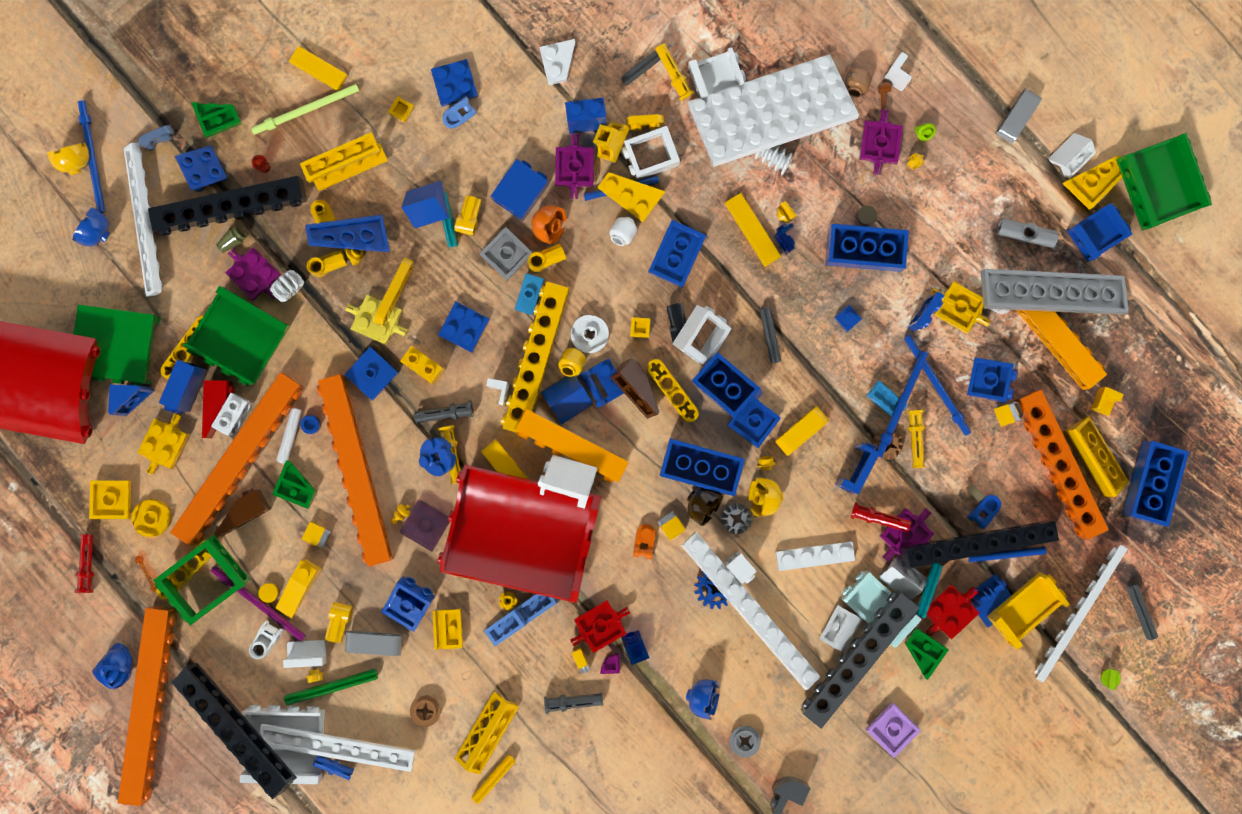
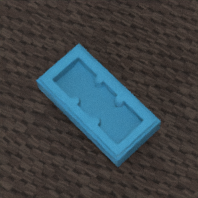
(529, 294)
(883, 398)

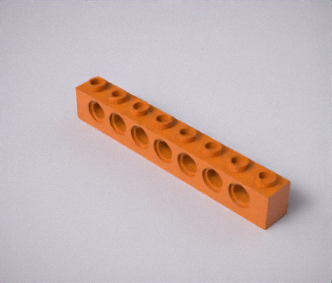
(1095, 523)

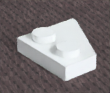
(557, 60)

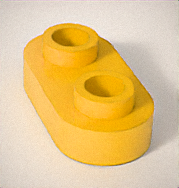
(638, 122)
(325, 215)

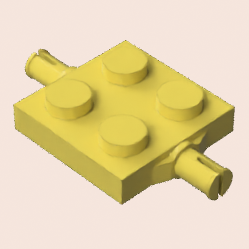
(365, 324)

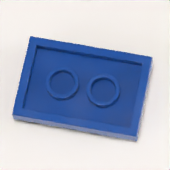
(677, 253)

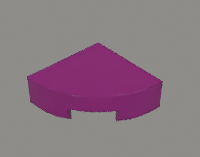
(611, 665)

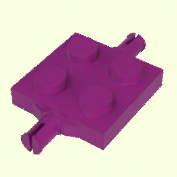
(880, 142)
(574, 166)
(252, 273)
(917, 533)

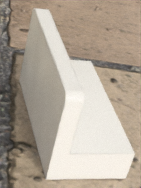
(896, 76)
(1073, 154)
(500, 385)
(906, 580)
(841, 629)
(305, 654)

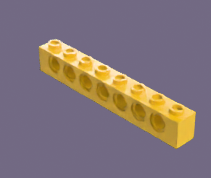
(549, 291)

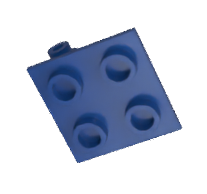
(201, 168)
(990, 596)

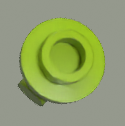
(925, 131)
(1110, 678)

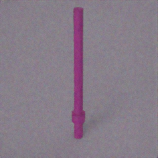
(259, 604)

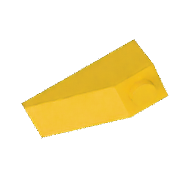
(298, 587)

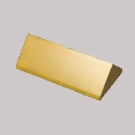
(1096, 457)

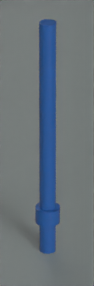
(85, 121)
(957, 416)
(886, 438)

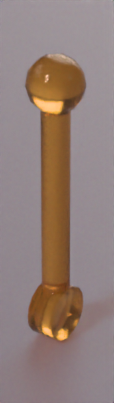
(139, 559)

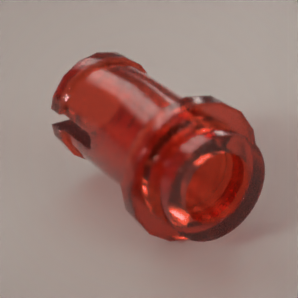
(260, 163)

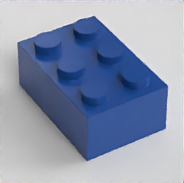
(727, 386)

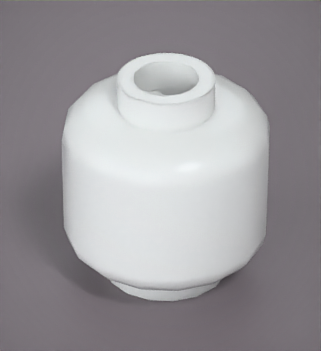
(623, 231)

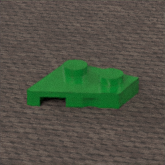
(216, 118)
(294, 486)
(925, 651)

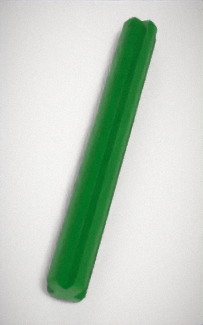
(331, 687)

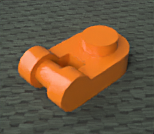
(644, 534)

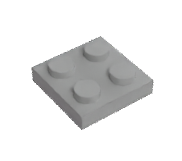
(506, 254)

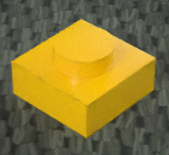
(401, 109)
(640, 327)

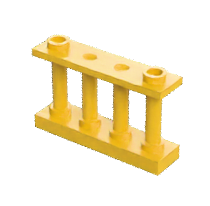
(344, 161)

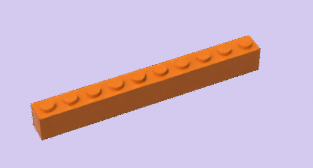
(237, 459)
(355, 470)
(146, 706)

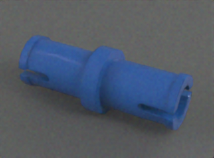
(333, 767)

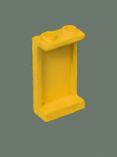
(1027, 608)

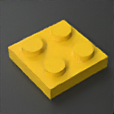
(110, 499)

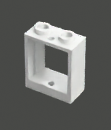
(673, 161)
(691, 329)

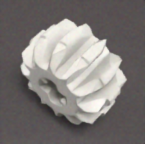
(287, 285)

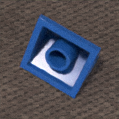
(425, 205)
(126, 398)
(567, 398)

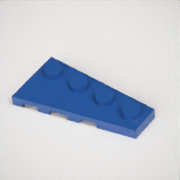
(355, 233)

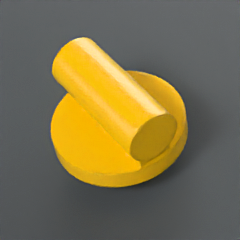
(785, 212)
(354, 256)

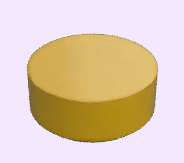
(269, 592)

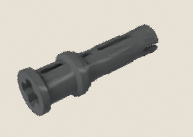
(453, 411)
(563, 703)

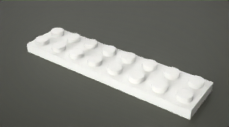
(1083, 607)

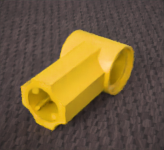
(467, 220)
(548, 257)
(328, 263)
(339, 617)

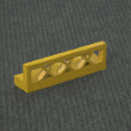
(488, 736)

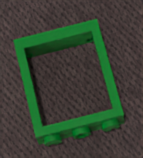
(225, 561)

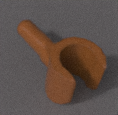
(883, 89)

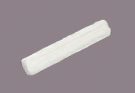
(289, 435)

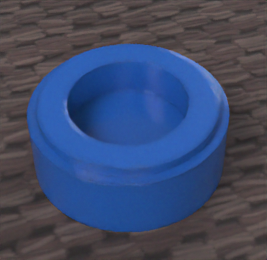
(310, 424)

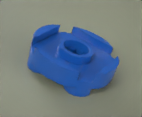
(428, 459)

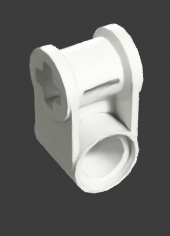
(267, 637)

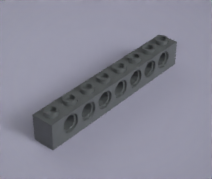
(821, 715)

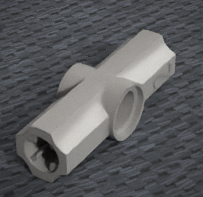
(1039, 235)

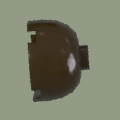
(703, 504)

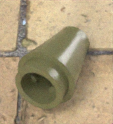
(231, 239)

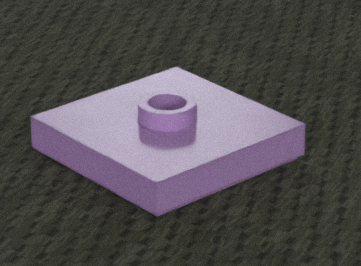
(892, 729)

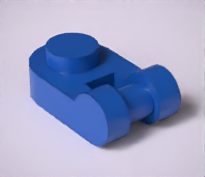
(990, 505)

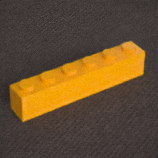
(1065, 347)
(571, 445)

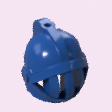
(114, 667)

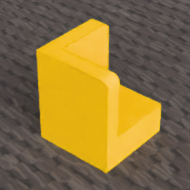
(1105, 400)

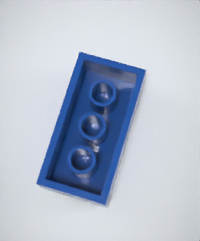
(866, 247)
(702, 467)
(1155, 483)

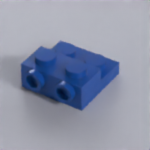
(992, 380)
(408, 603)

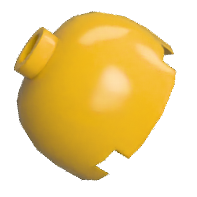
(70, 158)
(765, 497)

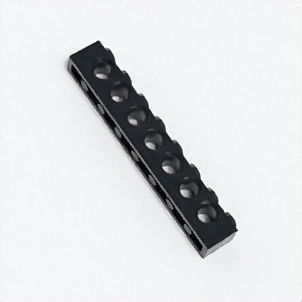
(161, 215)
(978, 544)
(234, 730)

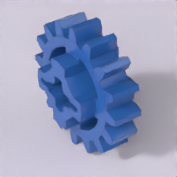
(709, 595)

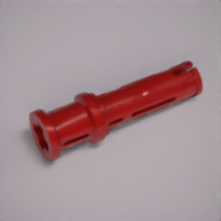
(870, 515)
(86, 539)

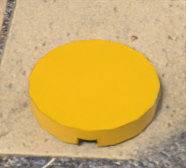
(151, 518)

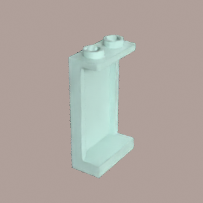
(867, 597)

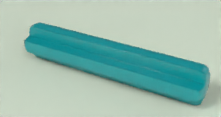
(449, 227)
(929, 590)

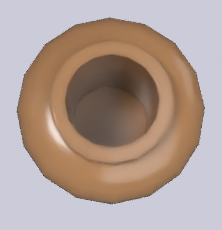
(858, 82)

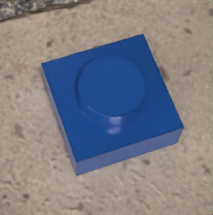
(848, 318)

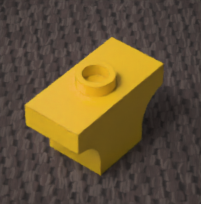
(610, 140)

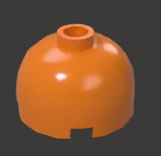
(548, 223)

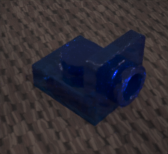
(784, 241)
(635, 647)

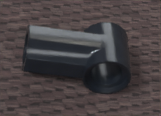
(677, 319)

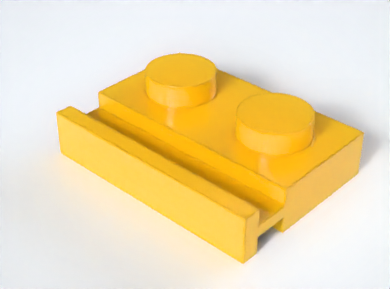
(447, 629)

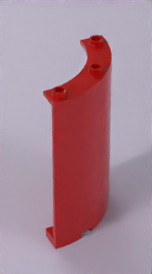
(46, 382)
(516, 536)

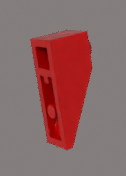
(214, 397)

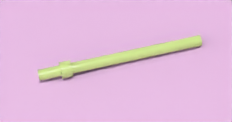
(271, 123)

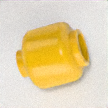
(572, 362)

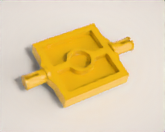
(961, 308)
(163, 443)

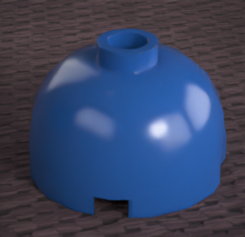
(92, 229)
(703, 698)

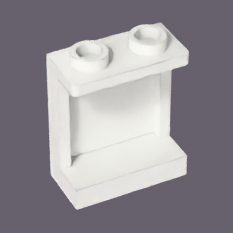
(716, 73)
(568, 478)

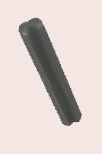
(640, 68)
(770, 335)
(1142, 612)

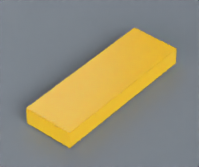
(318, 68)

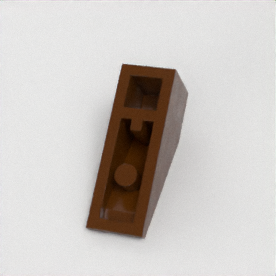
(636, 387)
(243, 511)

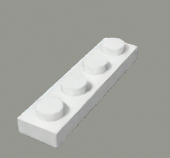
(815, 556)

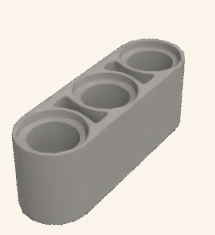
(1018, 116)
(373, 643)

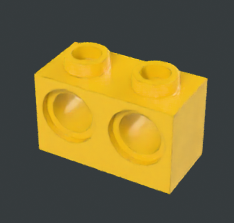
(422, 365)

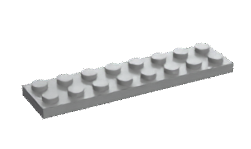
(1054, 291)

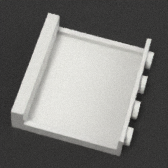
(301, 719)

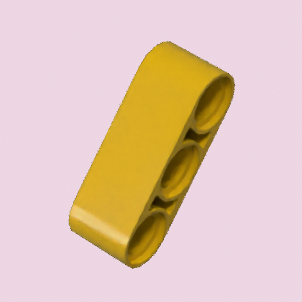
(802, 430)
(501, 460)

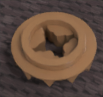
(897, 442)
(418, 716)

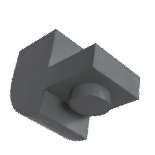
(788, 789)

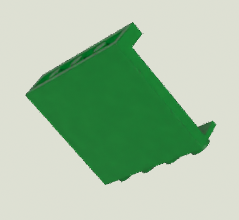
(1164, 181)
(236, 337)
(123, 341)

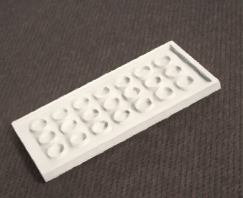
(772, 110)

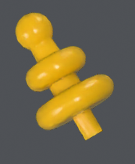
(399, 514)

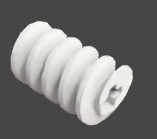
(775, 157)

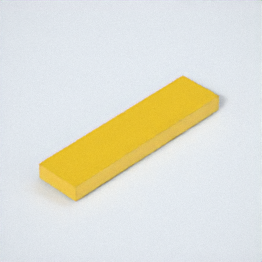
(752, 230)

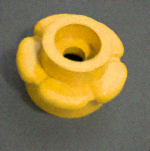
(915, 161)
(766, 462)
(508, 605)
(314, 675)

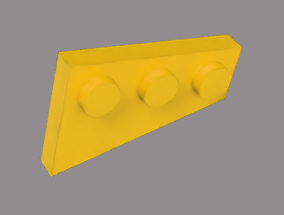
(1095, 182)
(631, 195)

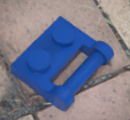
(603, 371)

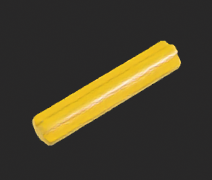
(493, 779)

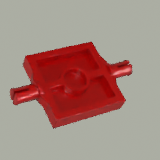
(952, 611)
(600, 626)

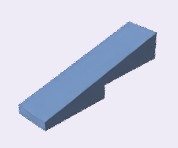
(519, 617)

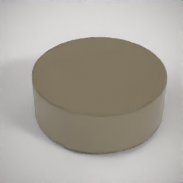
(867, 215)
(976, 494)

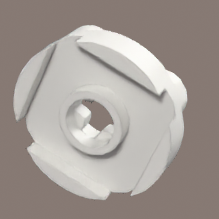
(592, 323)

